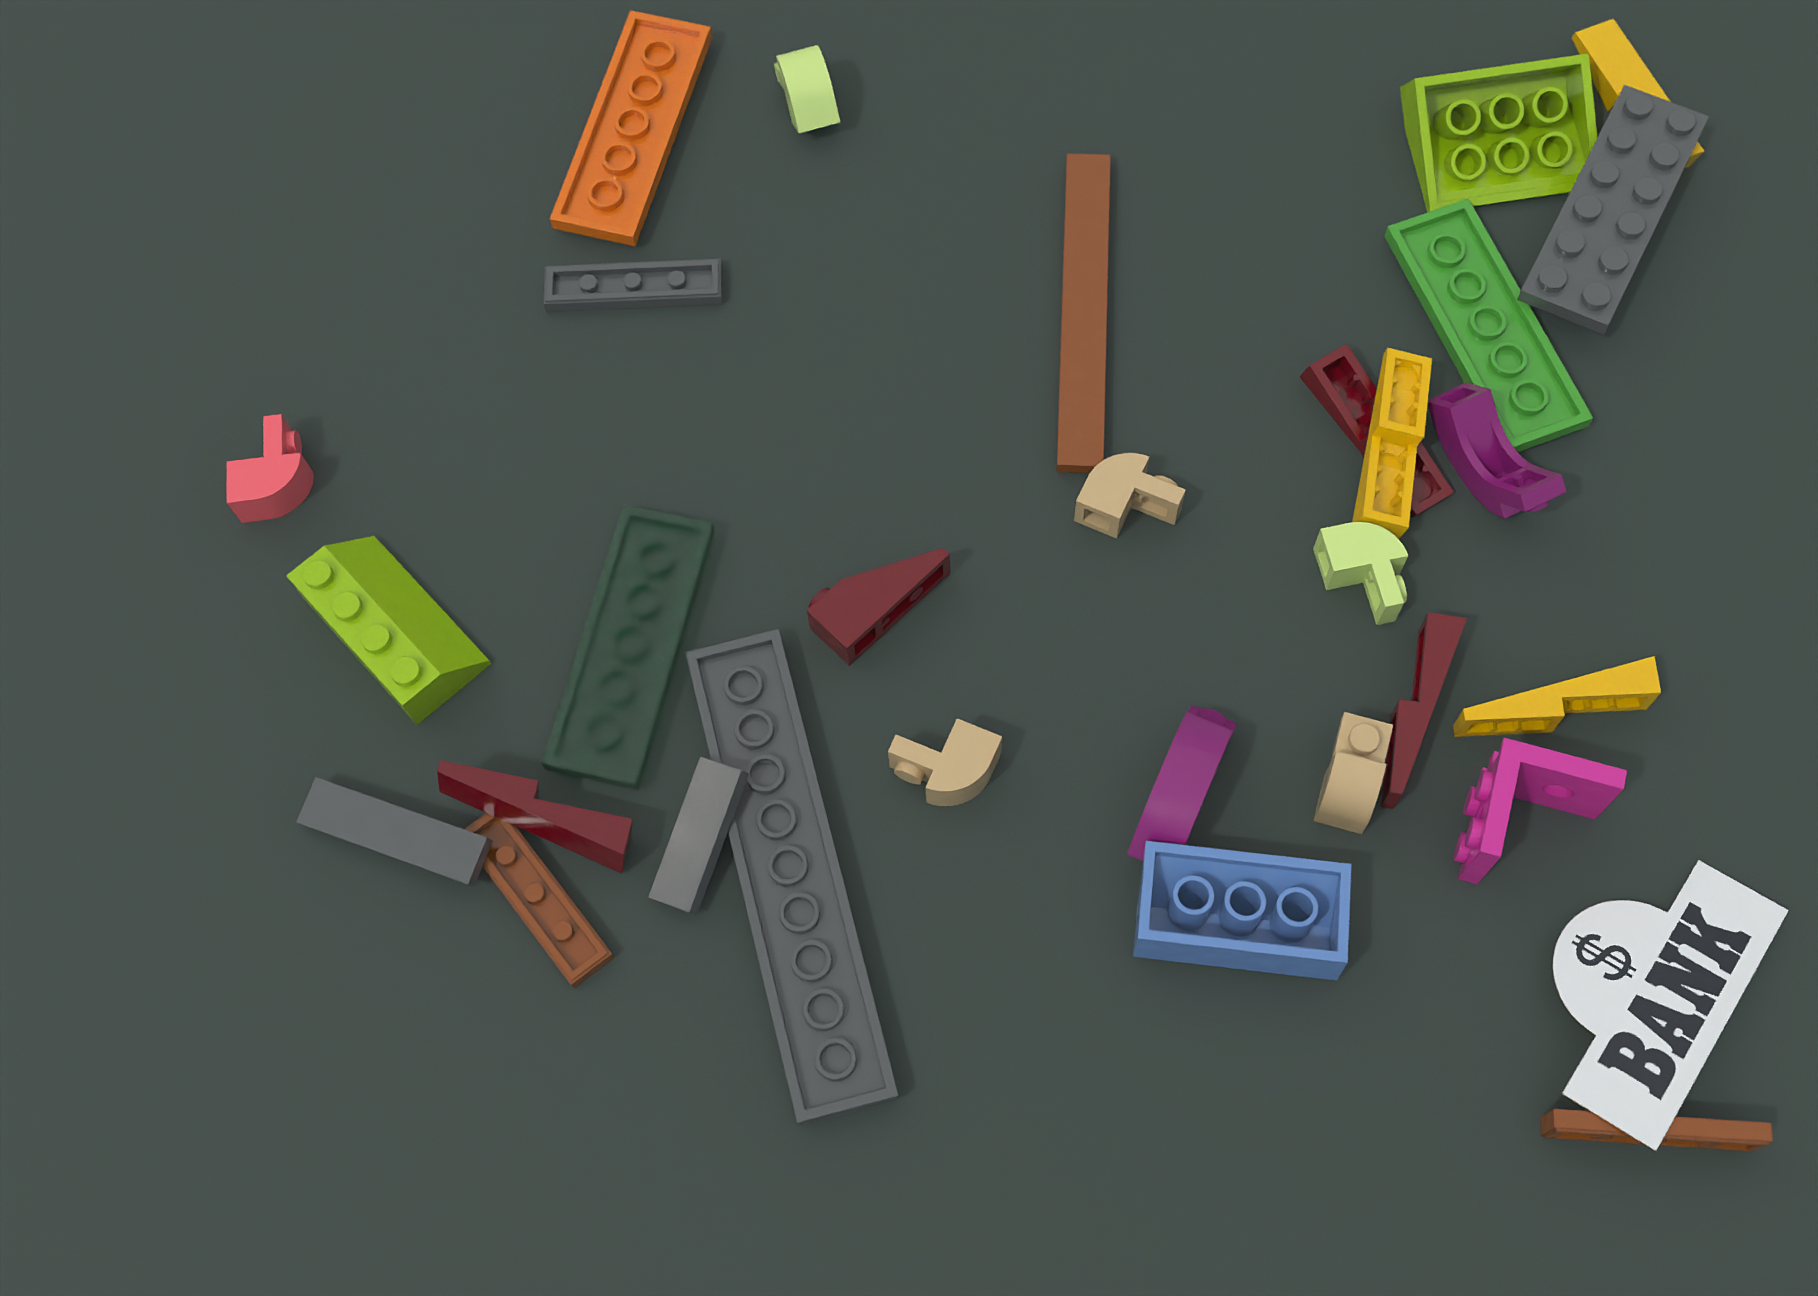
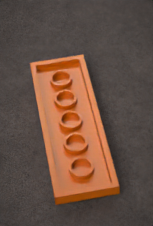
(631, 128)

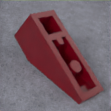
(870, 603)

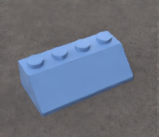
(1243, 910)

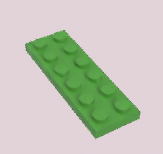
(1484, 326)

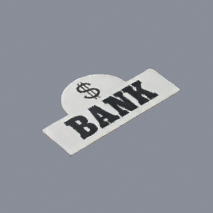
(1658, 993)

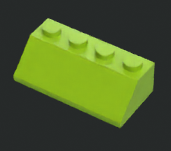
(389, 624)

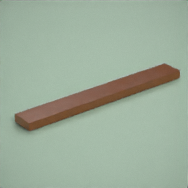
(1084, 314)

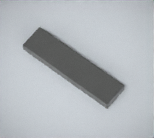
(633, 285)
(395, 831)

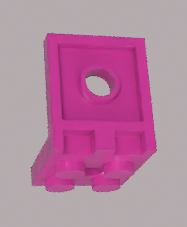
(1535, 777)

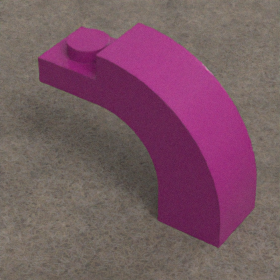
(1485, 457)
(1183, 779)

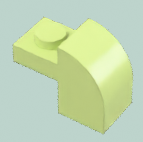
(807, 88)
(1364, 555)

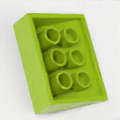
(1500, 131)

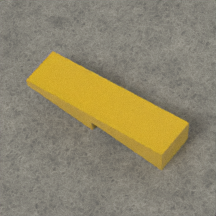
(1618, 64)
(1393, 440)
(1542, 709)

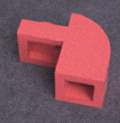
(273, 483)

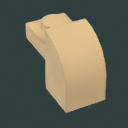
(1124, 484)
(954, 773)
(1354, 773)

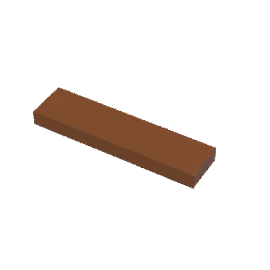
(541, 901)
(1682, 1132)

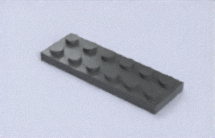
(1613, 209)

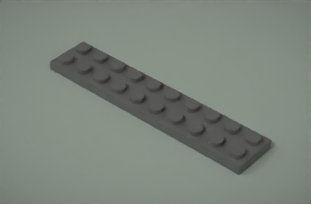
(792, 882)

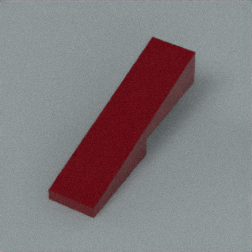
(1349, 399)
(1434, 653)
(516, 801)

